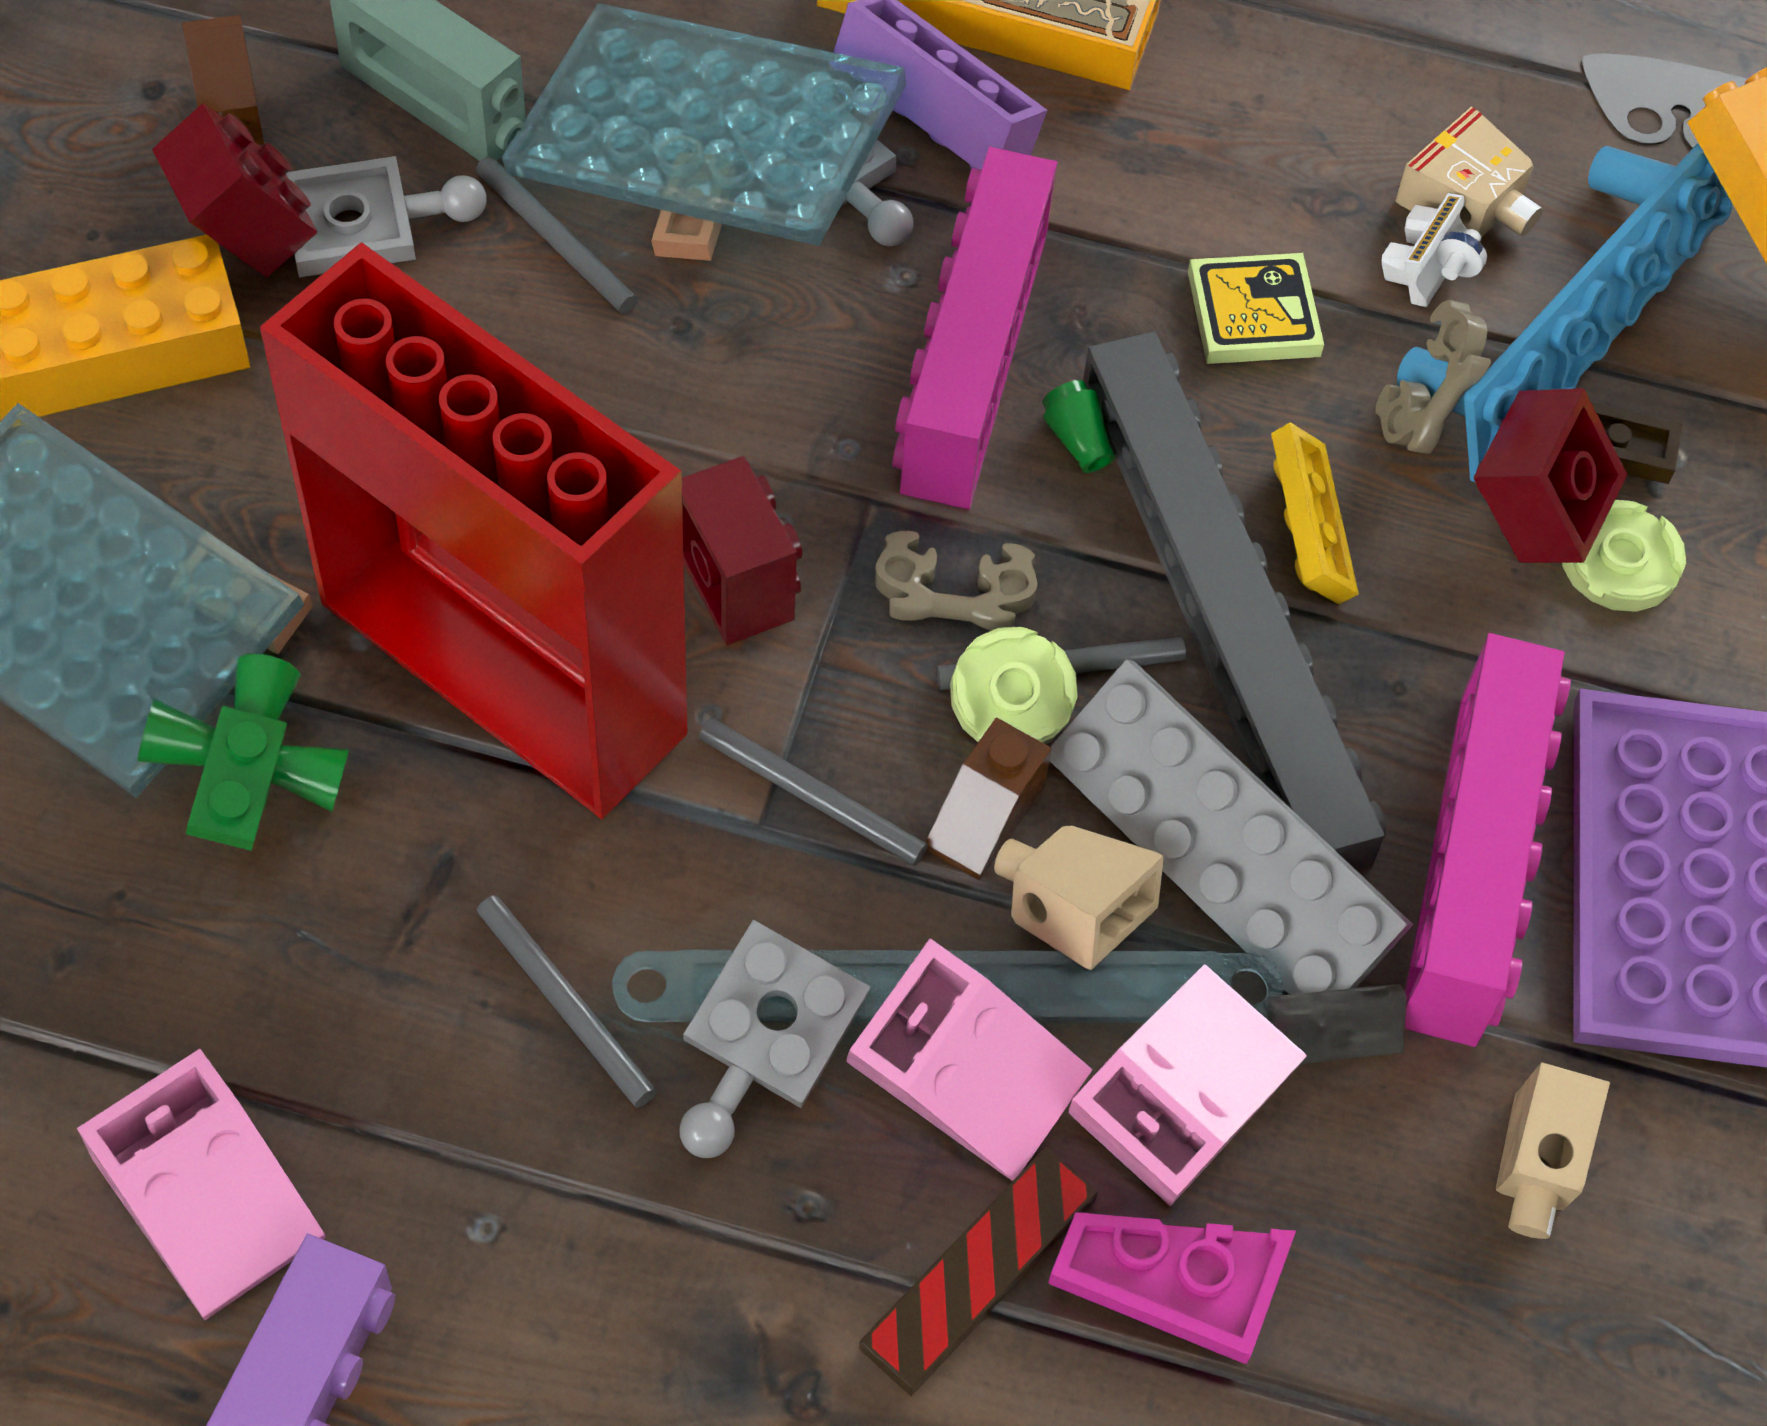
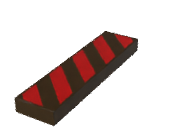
(977, 1271)

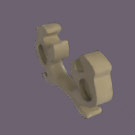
(1407, 410)
(903, 572)

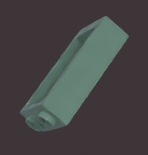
(435, 69)

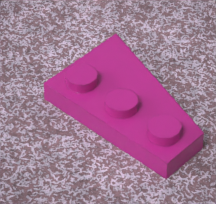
(1180, 1279)

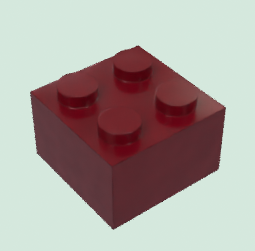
(235, 189)
(1550, 476)
(739, 550)

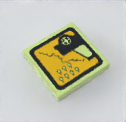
(1255, 308)

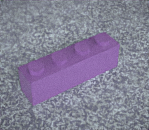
(946, 87)
(308, 1340)

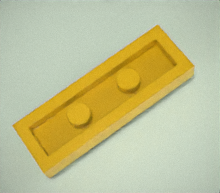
(1313, 514)

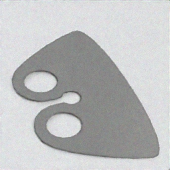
(1656, 84)

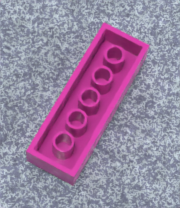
(974, 328)
(1485, 842)

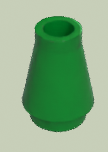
(1078, 422)

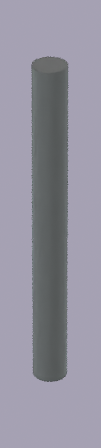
(556, 235)
(1104, 657)
(813, 791)
(566, 1001)

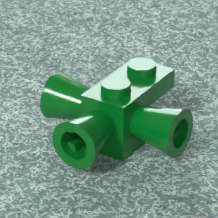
(243, 754)

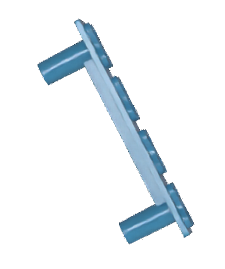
(1607, 294)

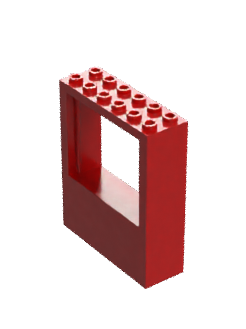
(485, 526)

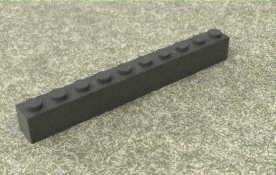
(1227, 597)

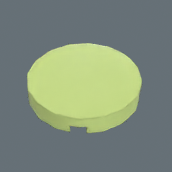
(1631, 561)
(1016, 679)

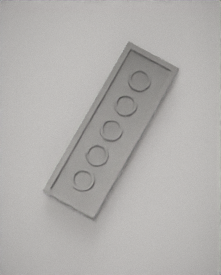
(1226, 836)

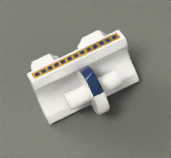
(1440, 250)

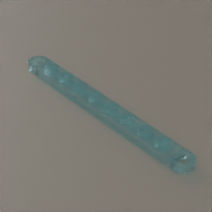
(1043, 983)

